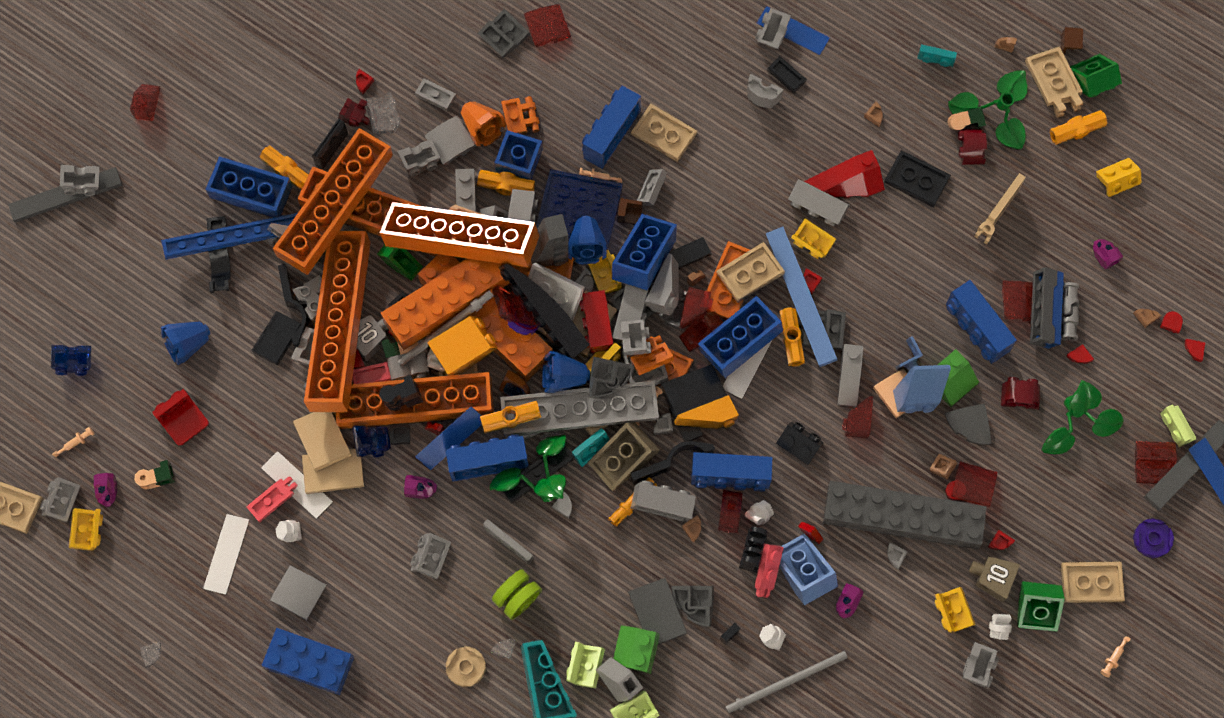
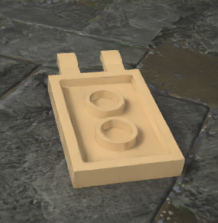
(1055, 80)
(987, 227)

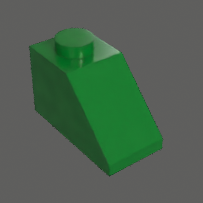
(400, 261)

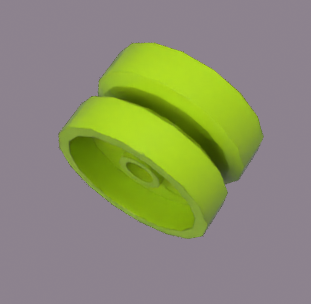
(516, 594)

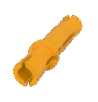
(624, 509)

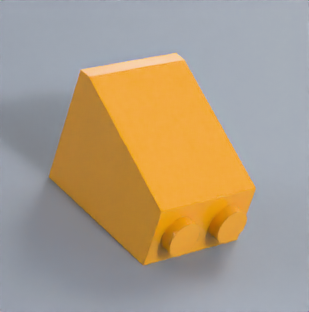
(463, 345)

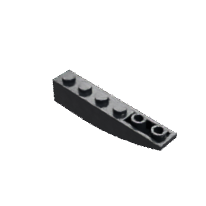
(547, 313)

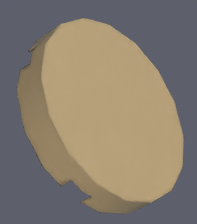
(465, 667)

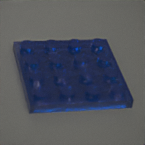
(578, 197)

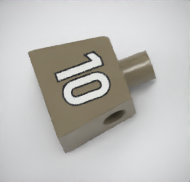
(995, 576)

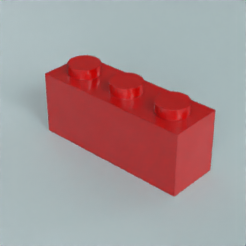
(596, 321)

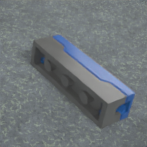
(1046, 308)

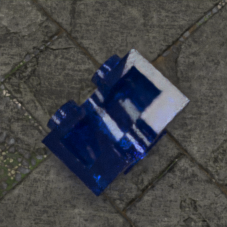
(70, 359)
(371, 441)

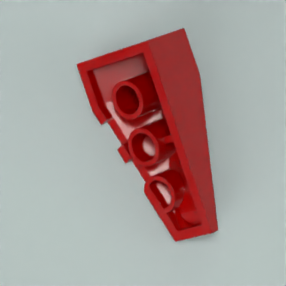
(852, 177)

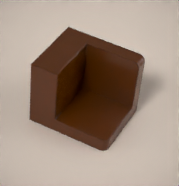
(1071, 39)
(629, 211)

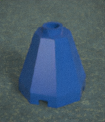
(586, 241)
(184, 339)
(563, 373)

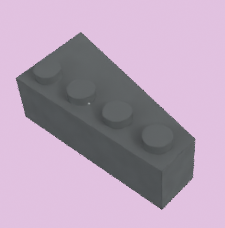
(552, 243)

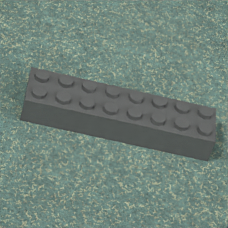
(904, 515)

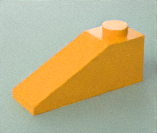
(711, 415)

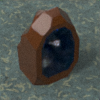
(514, 385)

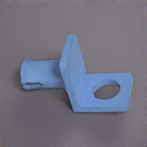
(916, 352)

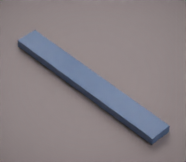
(801, 297)

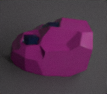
(1106, 253)
(419, 487)
(105, 488)
(848, 600)

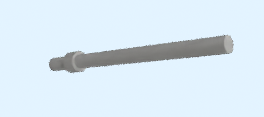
(474, 305)

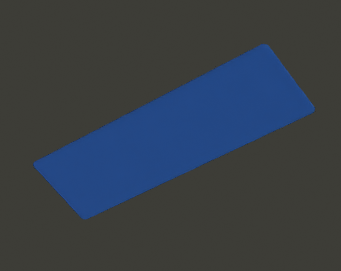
(802, 34)
(451, 436)
(1210, 466)

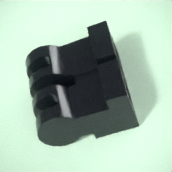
(401, 394)
(753, 549)

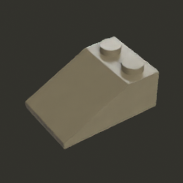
(622, 455)

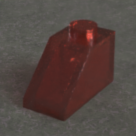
(145, 102)
(695, 304)
(699, 330)
(859, 420)
(730, 511)

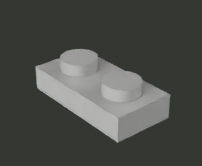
(435, 94)
(652, 187)

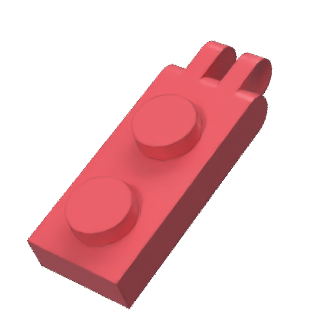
(272, 498)
(768, 570)

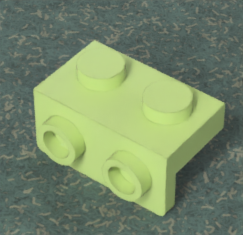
(1177, 425)
(583, 665)
(637, 707)

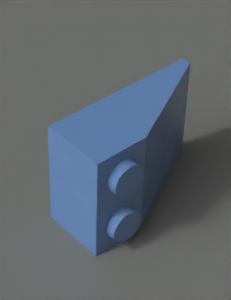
(921, 388)
(806, 570)

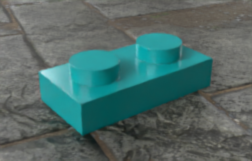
(936, 55)
(590, 447)

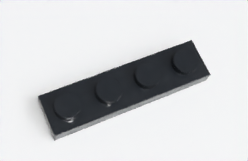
(537, 472)

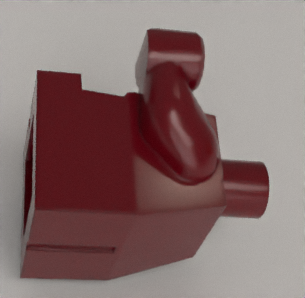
(354, 113)

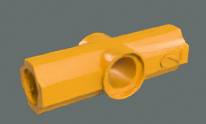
(1078, 127)
(284, 166)
(503, 182)
(793, 347)
(523, 413)

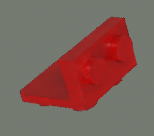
(180, 417)

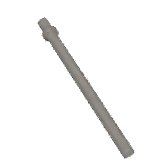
(740, 703)

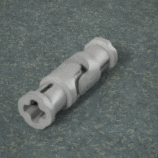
(1070, 312)

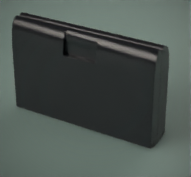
(330, 144)
(276, 338)

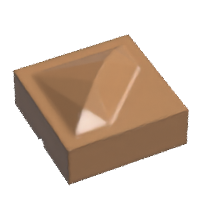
(943, 466)

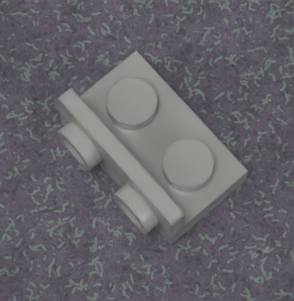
(60, 499)
(430, 555)

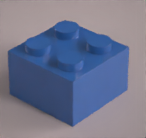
(518, 155)

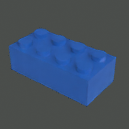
(611, 127)
(249, 187)
(644, 252)
(980, 322)
(740, 337)
(486, 458)
(731, 471)
(308, 661)

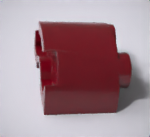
(973, 146)
(1021, 393)

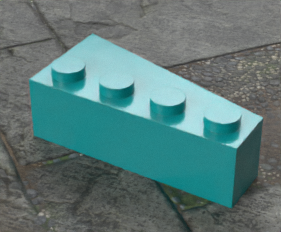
(544, 684)

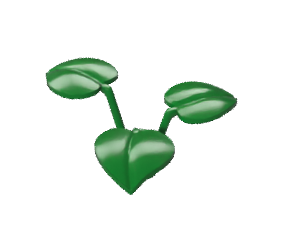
(1012, 89)
(1084, 398)
(548, 488)

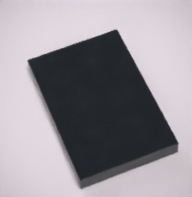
(917, 178)
(693, 390)

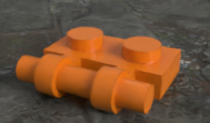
(514, 117)
(659, 356)

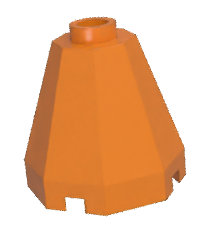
(482, 123)

